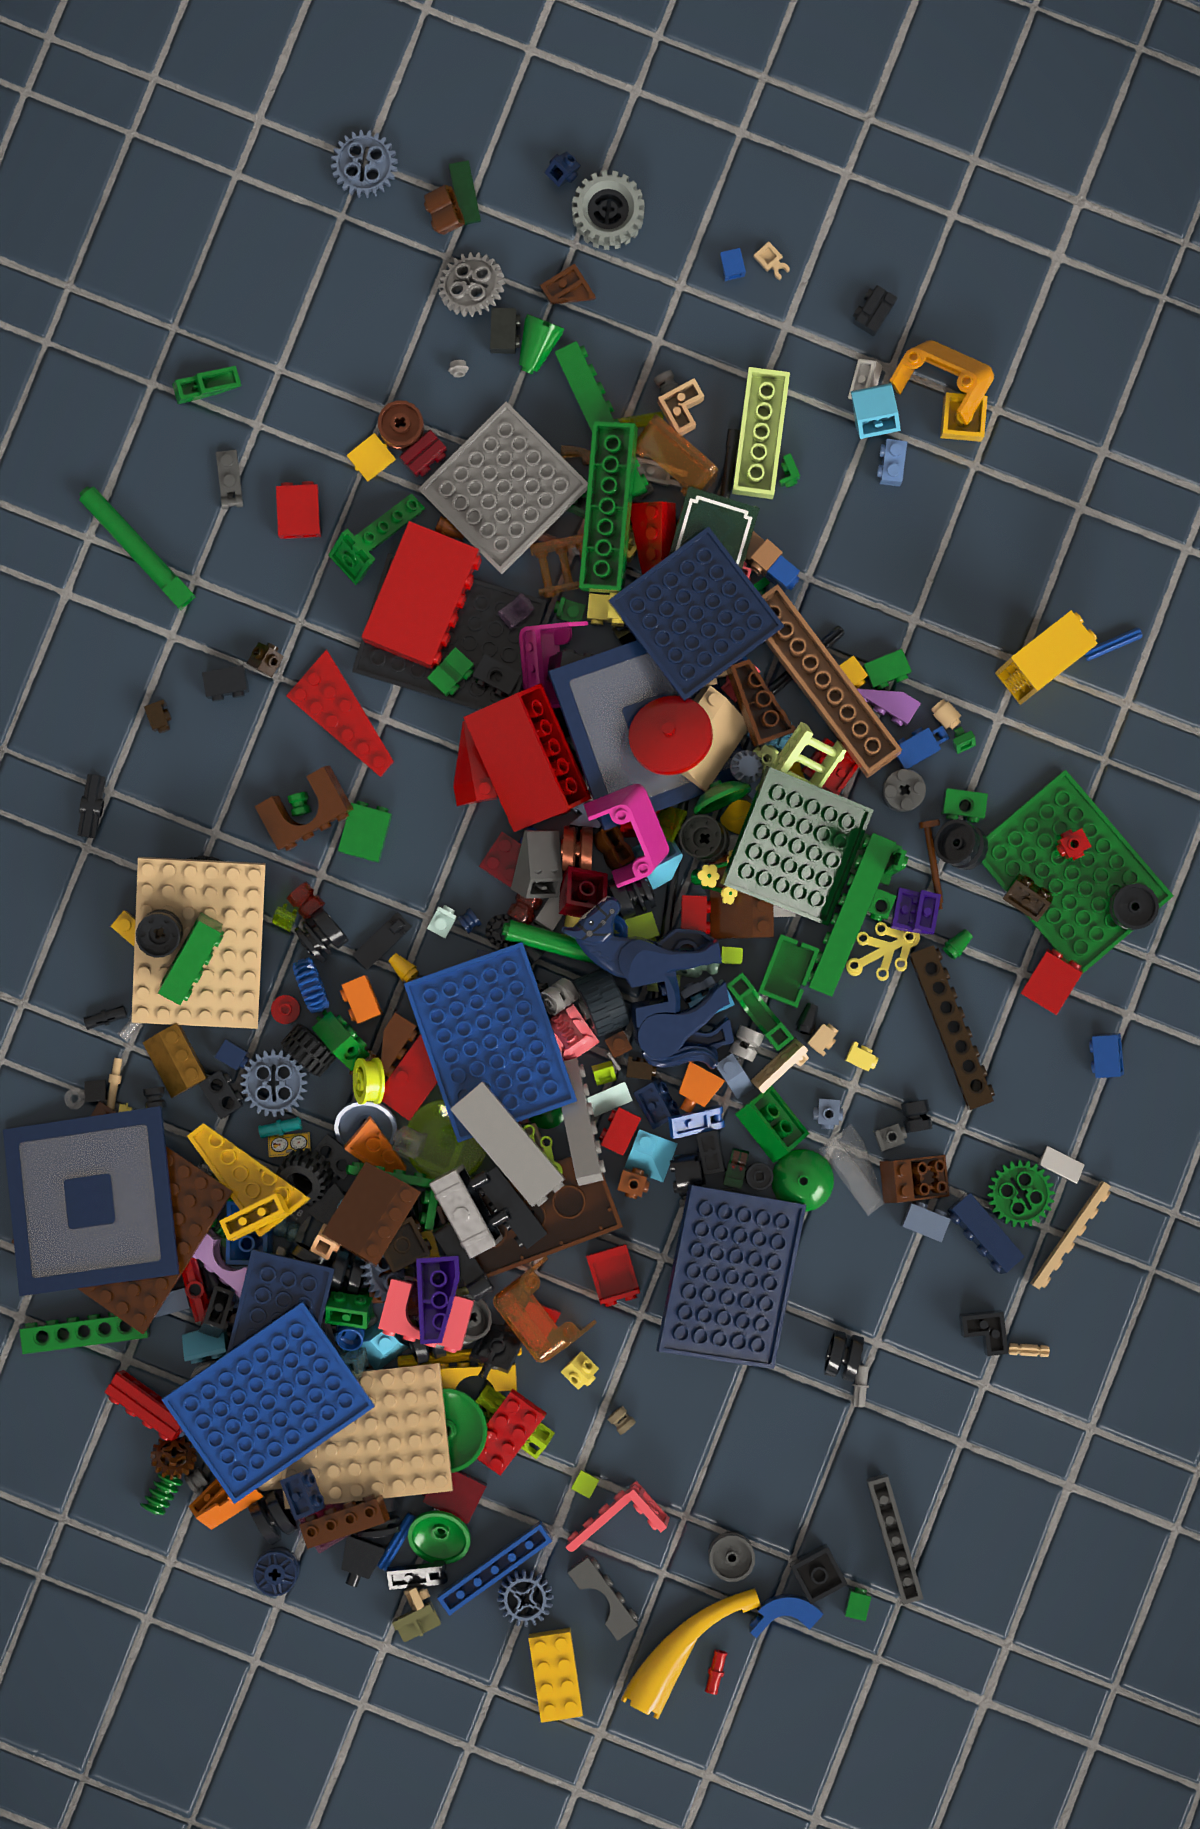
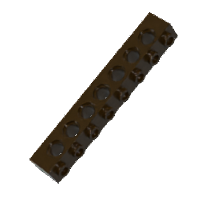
(972, 1098)

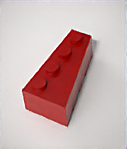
(653, 531)

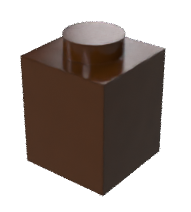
(618, 1044)

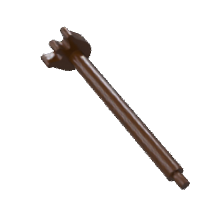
(932, 856)

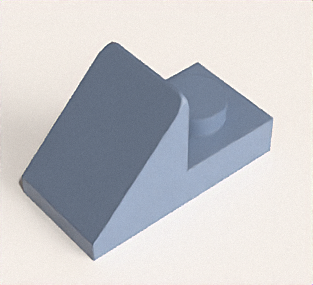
(583, 821)

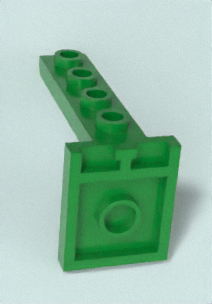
(353, 552)
(895, 864)
(429, 1202)

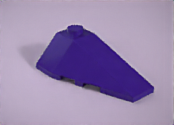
(436, 1292)

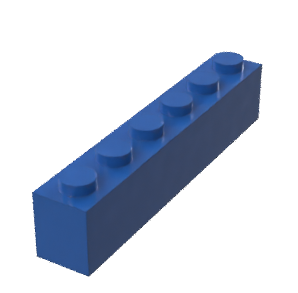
(494, 1568)

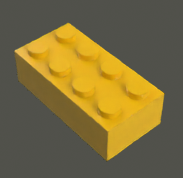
(555, 1675)

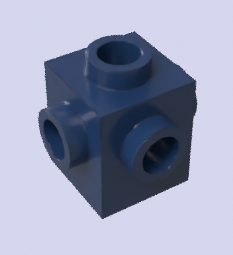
(562, 169)

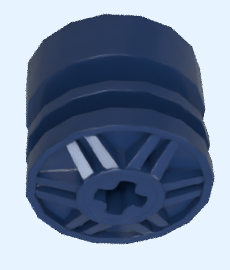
(285, 1563)

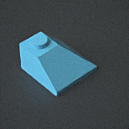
(665, 870)
(651, 1154)
(382, 1347)

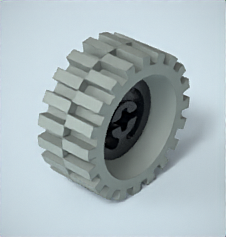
(608, 187)

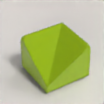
(731, 955)

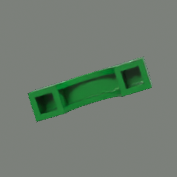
(759, 1012)

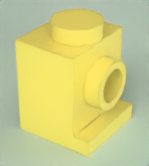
(861, 1057)

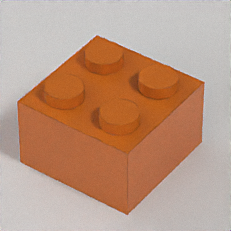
(361, 1000)

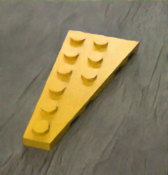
(243, 1173)

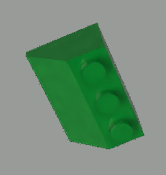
(772, 1124)

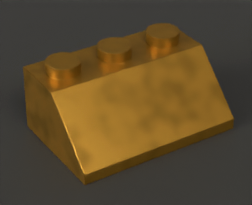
(175, 1060)

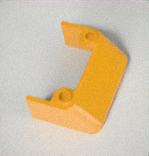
(972, 374)

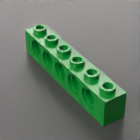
(32, 1344)

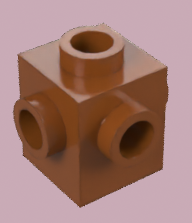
(626, 1185)

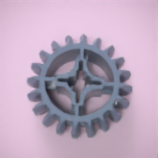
(515, 1613)

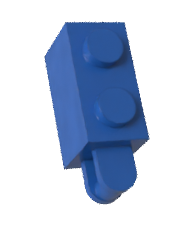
(920, 746)

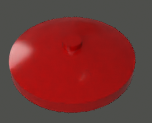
(670, 735)

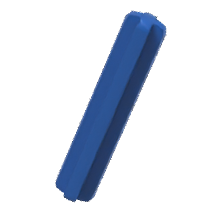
(1114, 643)
(396, 1542)

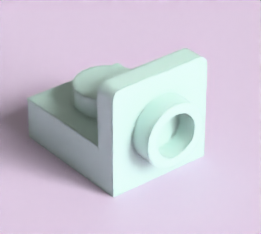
(442, 921)

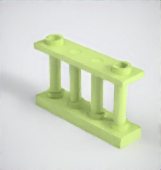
(791, 753)

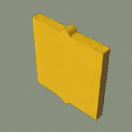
(371, 457)

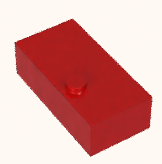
(410, 1081)

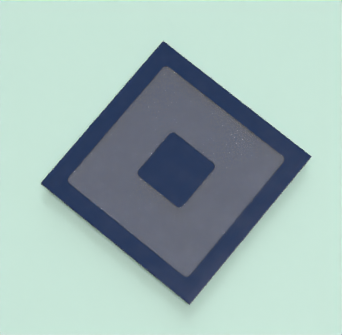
(599, 704)
(90, 1201)

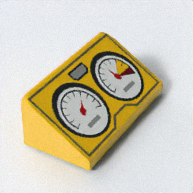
(285, 1144)

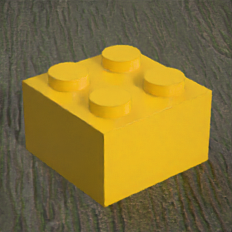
(952, 425)

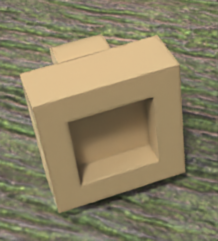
(415, 1597)

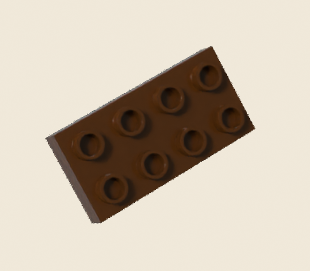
(568, 1217)

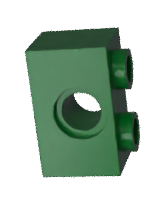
(976, 801)

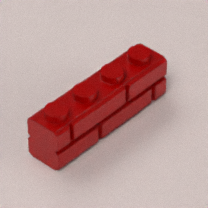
(143, 1403)

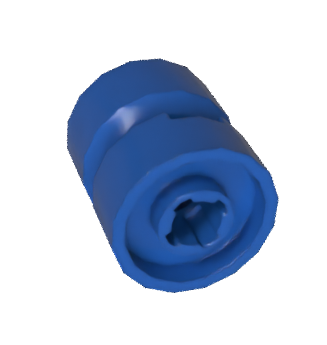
(350, 1338)

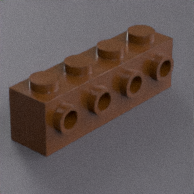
(345, 1521)

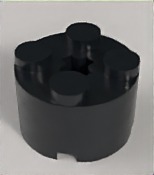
(687, 1171)

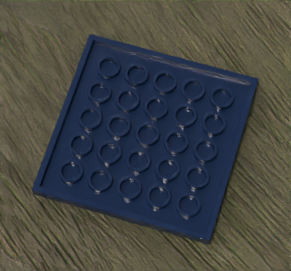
(696, 613)

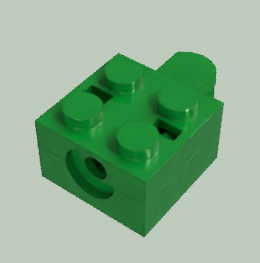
(340, 1039)

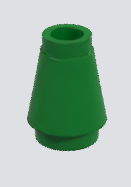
(956, 945)

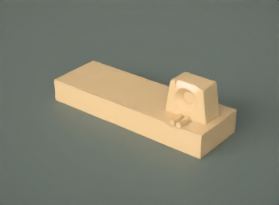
(791, 1054)

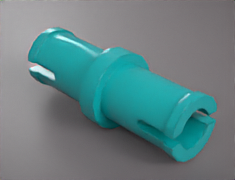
(280, 1127)

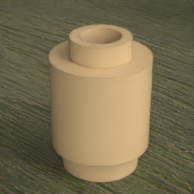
(946, 714)

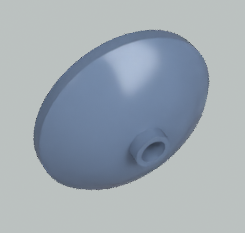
(352, 1117)

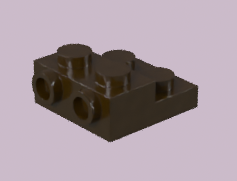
(407, 1246)

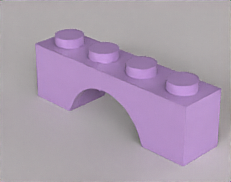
(211, 1256)

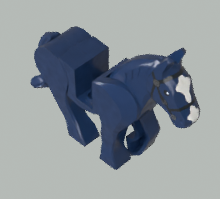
(659, 1026)

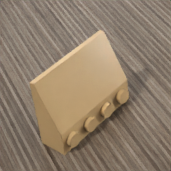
(727, 733)

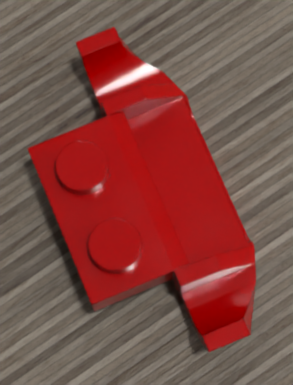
(841, 773)

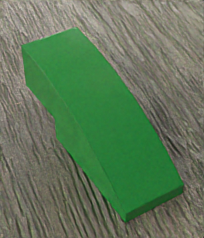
(206, 384)

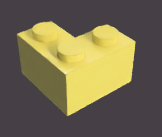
(601, 611)

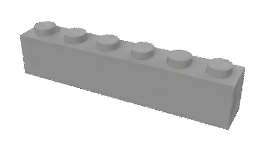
(581, 1130)

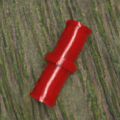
(716, 1671)

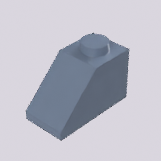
(734, 1076)

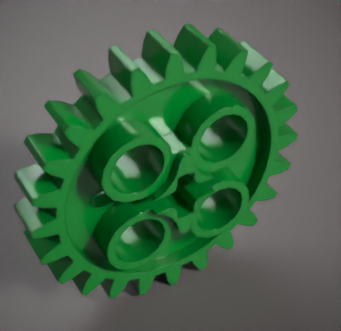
(1004, 1204)

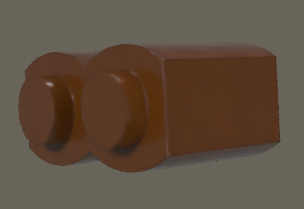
(444, 209)
(612, 845)

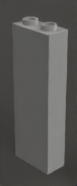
(508, 1145)

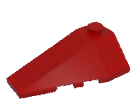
(471, 777)

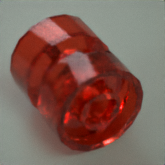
(305, 900)
(524, 908)

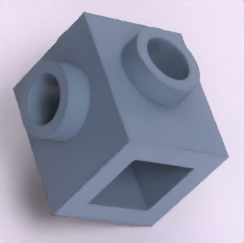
(836, 1113)

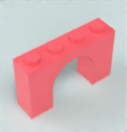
(396, 1317)

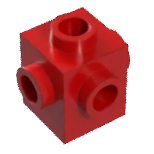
(1080, 844)

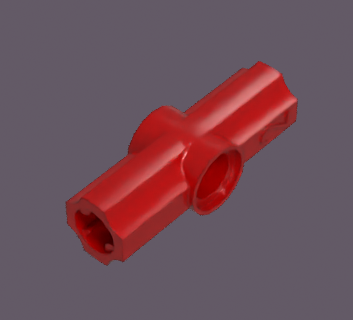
(191, 1276)

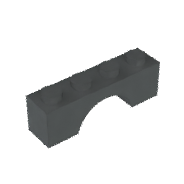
(587, 1575)

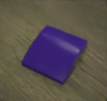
(915, 911)

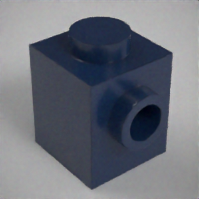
(232, 1055)

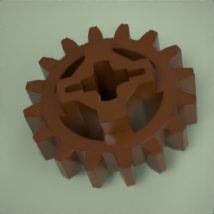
(183, 1459)

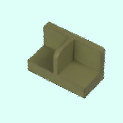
(416, 1622)

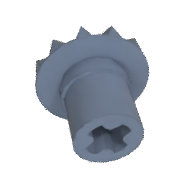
(746, 766)

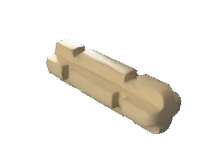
(1028, 1350)

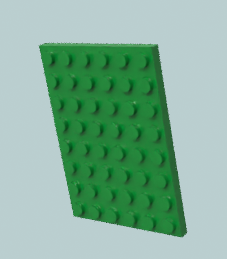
(1081, 889)

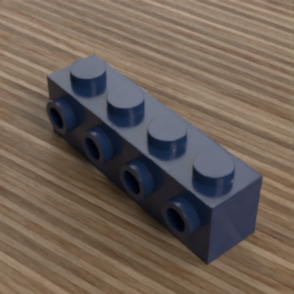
(985, 1233)

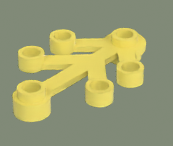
(885, 949)

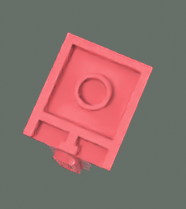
(572, 1033)
(642, 1503)

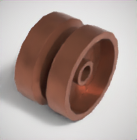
(400, 413)
(577, 849)

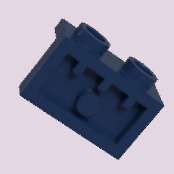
(656, 1103)
(302, 1494)

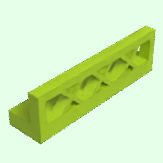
(542, 1434)

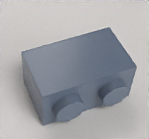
(925, 1221)

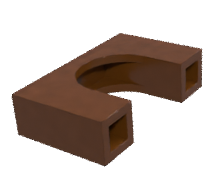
(332, 806)

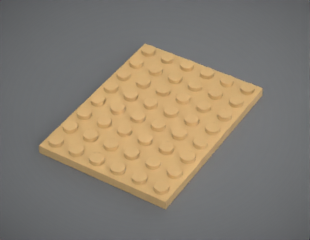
(231, 981)
(391, 1448)

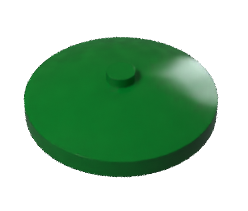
(465, 1428)

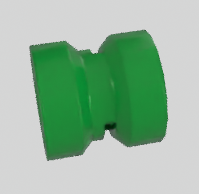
(299, 804)

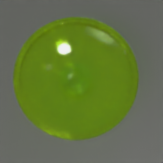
(441, 1147)

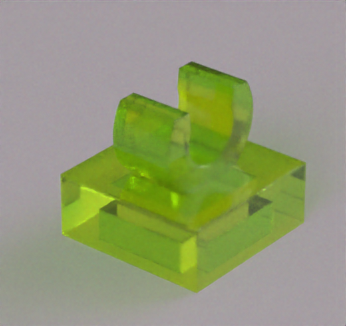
(284, 918)

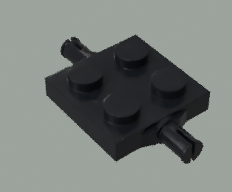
(496, 1349)

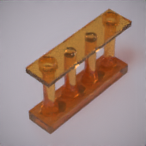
(561, 547)

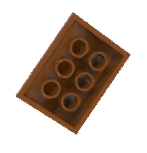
(743, 918)
(371, 1213)

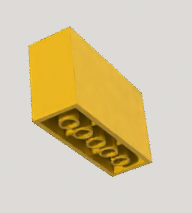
(1046, 657)

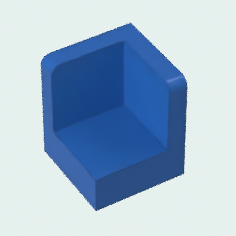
(732, 264)

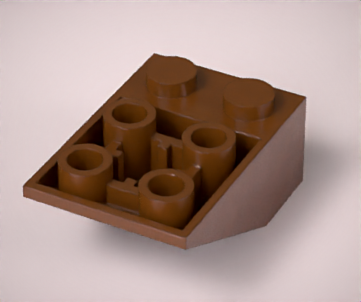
(395, 1038)
(914, 1179)

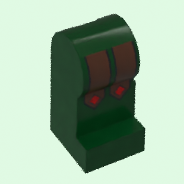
(736, 1168)

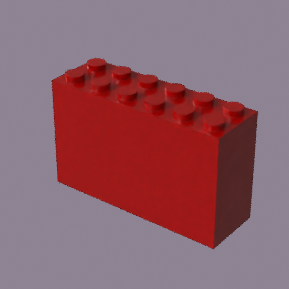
(422, 595)
(527, 757)

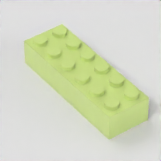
(760, 433)

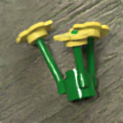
(707, 879)

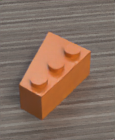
(215, 1506)

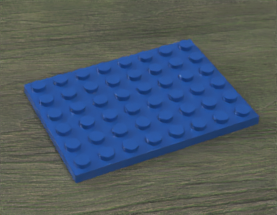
(491, 1028)
(268, 1402)

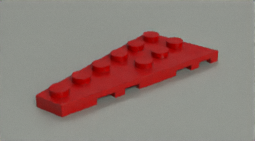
(331, 703)

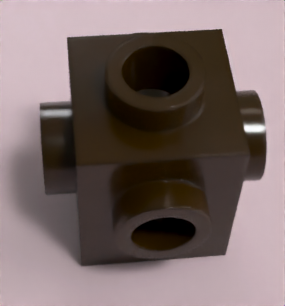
(265, 658)

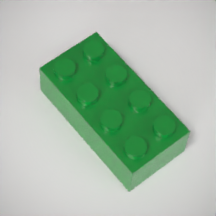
(190, 958)

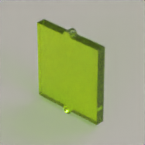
(671, 821)

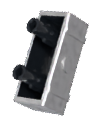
(467, 1211)

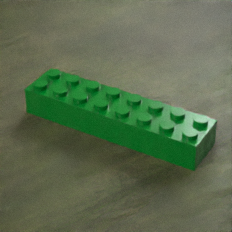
(608, 507)

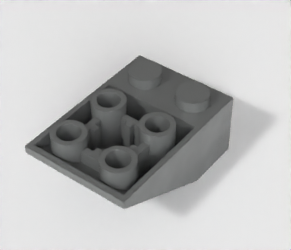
(538, 865)

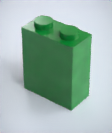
(365, 832)

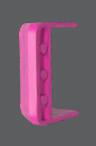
(536, 648)
(635, 806)

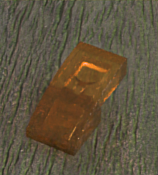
(573, 451)

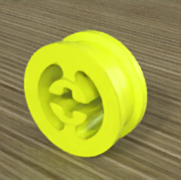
(368, 1081)

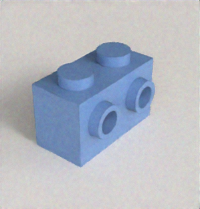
(893, 462)

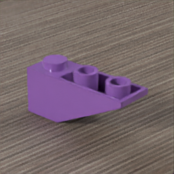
(895, 704)

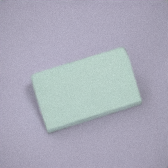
(610, 1099)

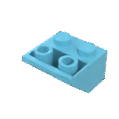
(875, 411)
(199, 1346)

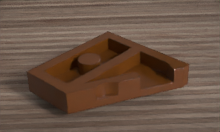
(567, 287)

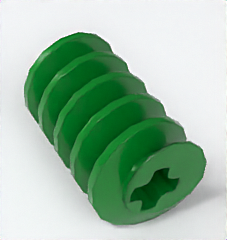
(162, 1494)

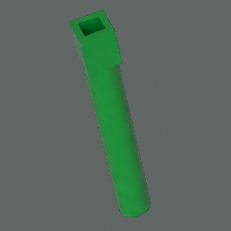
(136, 547)
(544, 940)

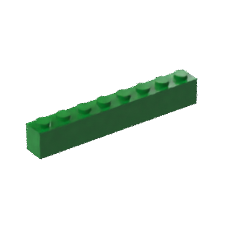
(590, 397)
(852, 914)

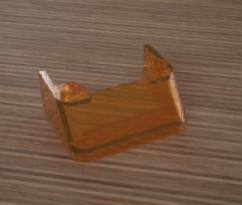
(676, 455)
(530, 1319)

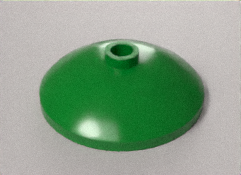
(720, 796)
(803, 1164)
(439, 1537)

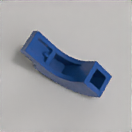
(785, 1605)

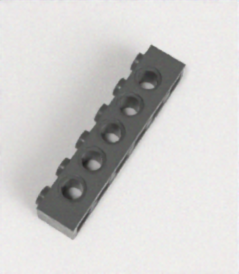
(894, 1539)

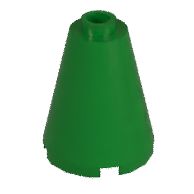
(537, 342)

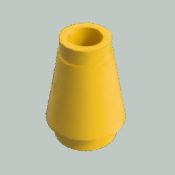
(403, 968)

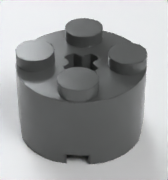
(908, 779)

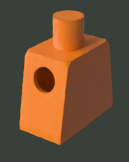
(698, 1087)

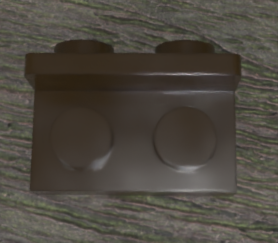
(1028, 897)

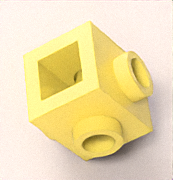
(580, 1370)

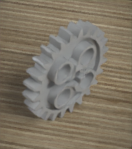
(471, 284)

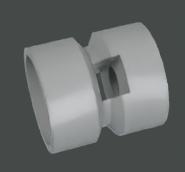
(559, 996)
(749, 1036)

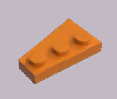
(373, 1147)

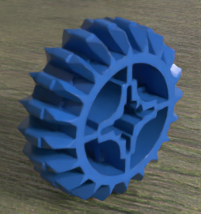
(310, 985)

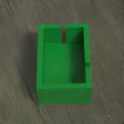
(788, 970)

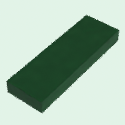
(465, 191)

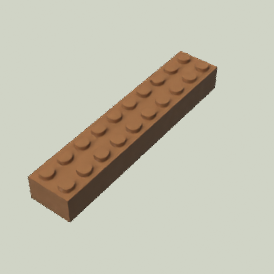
(829, 688)

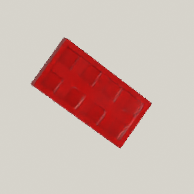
(509, 1430)

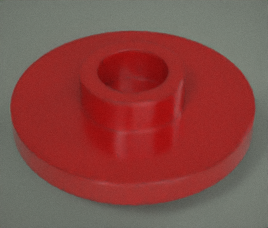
(285, 1009)

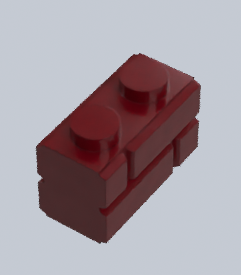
(423, 454)

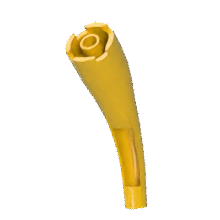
(659, 1672)

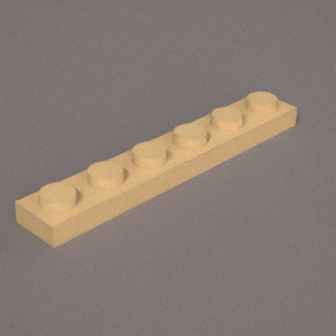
(1076, 1228)

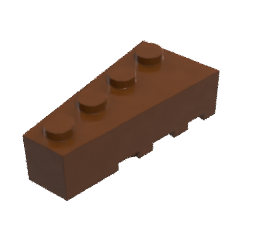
(758, 705)

